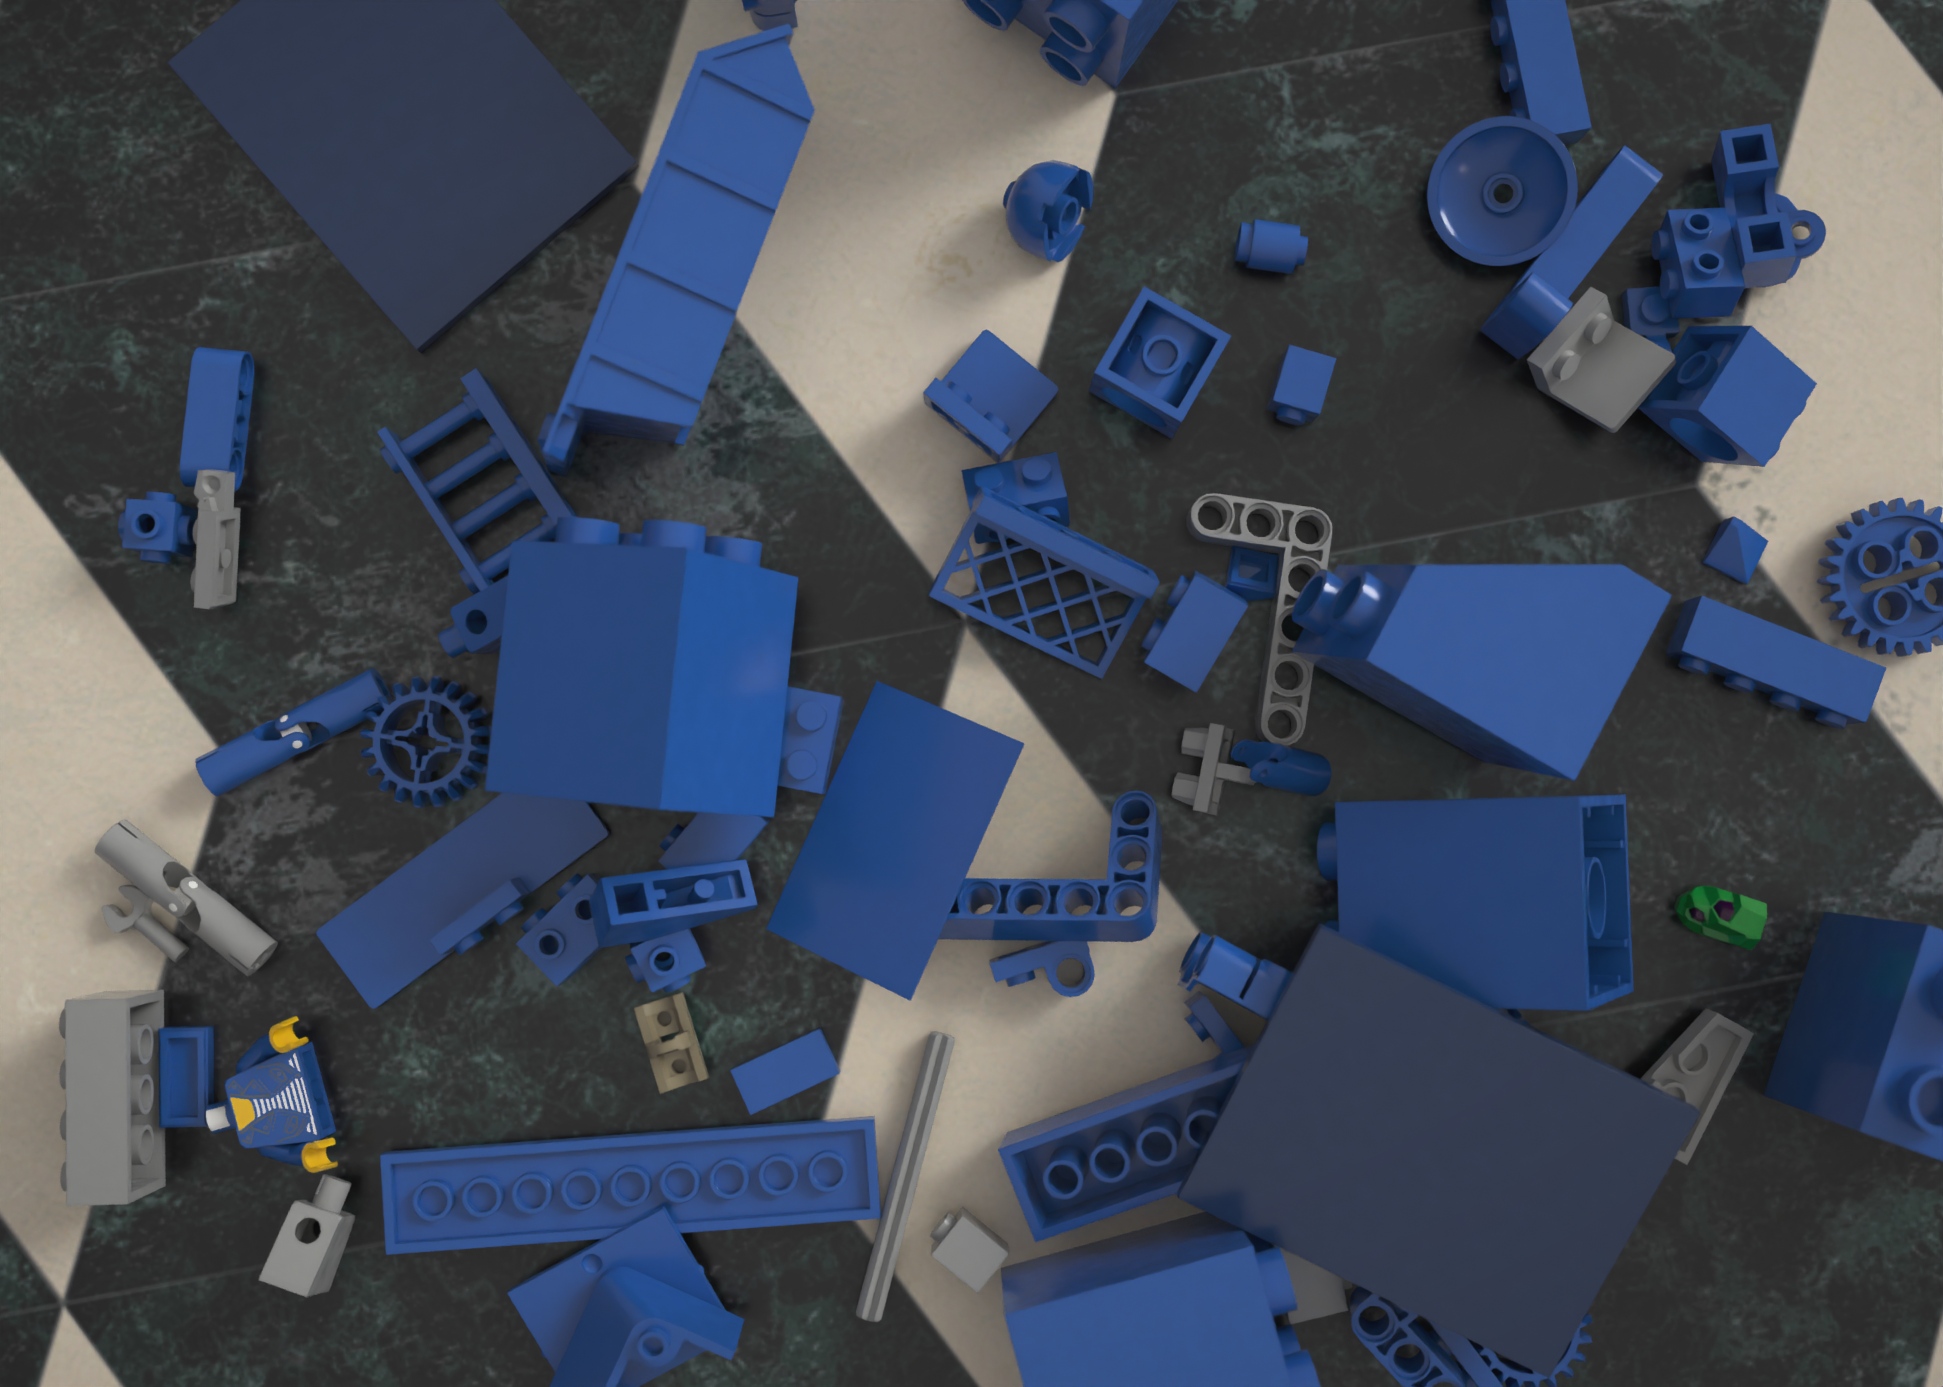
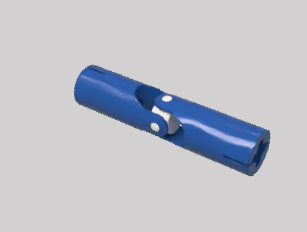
(289, 734)

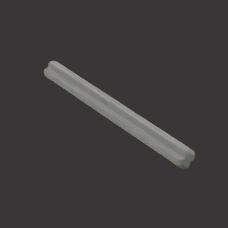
(905, 1176)

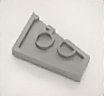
(1700, 1069)

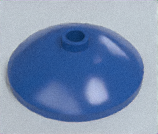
(1493, 155)

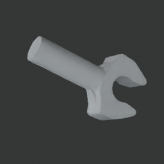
(143, 921)

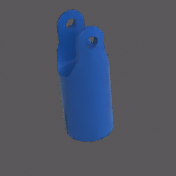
(1284, 767)

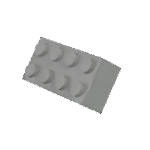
(112, 1097)

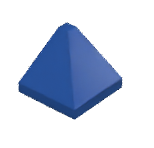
(1735, 550)
(1252, 573)

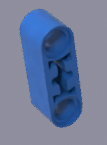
(217, 413)

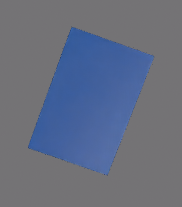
(894, 838)

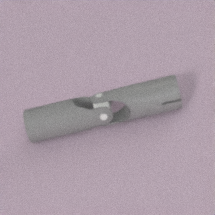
(214, 918)

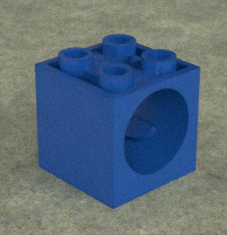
(1158, 362)
(1729, 395)

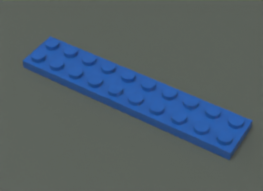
(606, 1182)

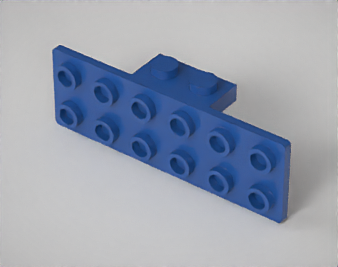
(457, 890)

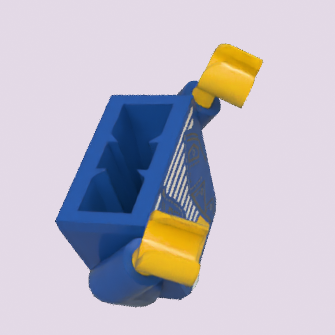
(278, 1101)

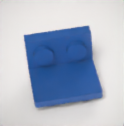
(991, 395)

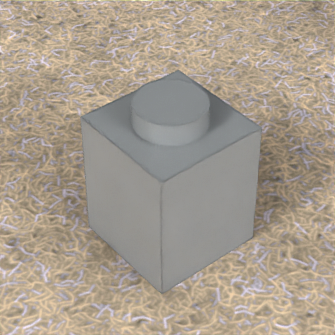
(968, 1248)

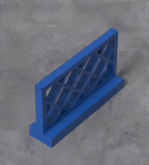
(1062, 545)

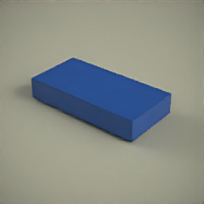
(785, 1071)
(185, 1075)

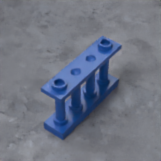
(505, 443)

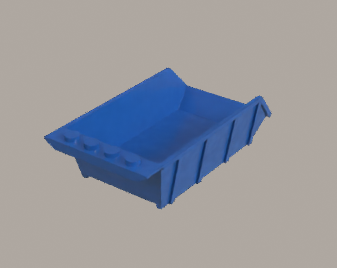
(687, 249)

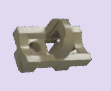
(678, 1059)

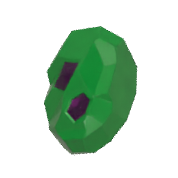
(1722, 915)

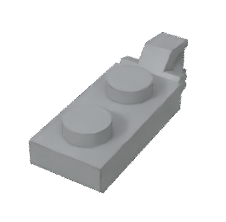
(215, 540)

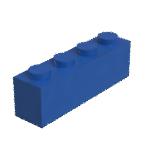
(1541, 65)
(1775, 661)

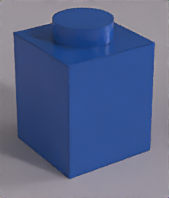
(1300, 385)

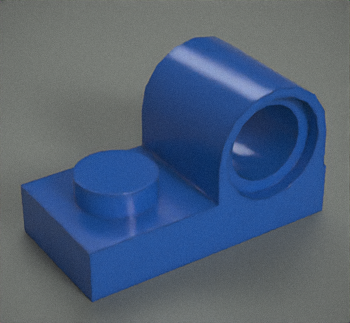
(1020, 965)

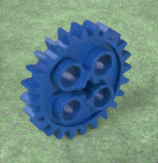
(1887, 535)

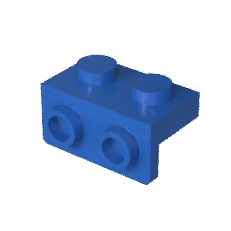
(1027, 481)

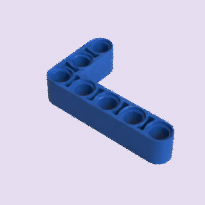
(1542, 292)
(1063, 896)
(1401, 1328)

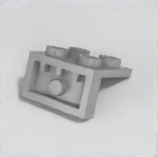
(1598, 363)

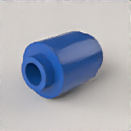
(1270, 246)

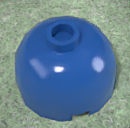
(1046, 207)

